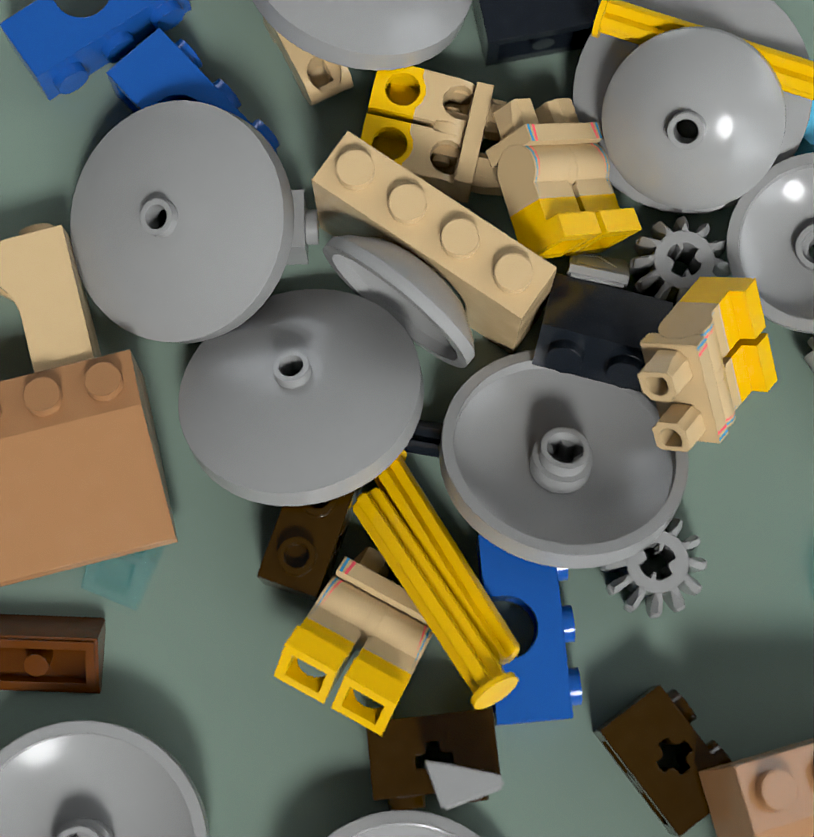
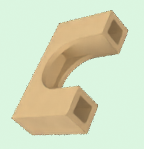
(496, 276)
(45, 285)

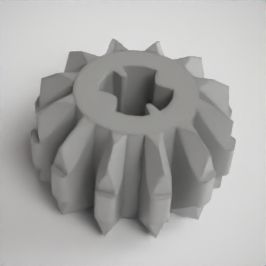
(662, 251)
(673, 574)

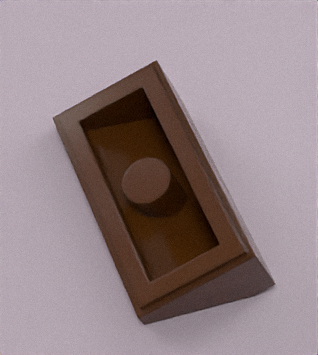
(51, 653)

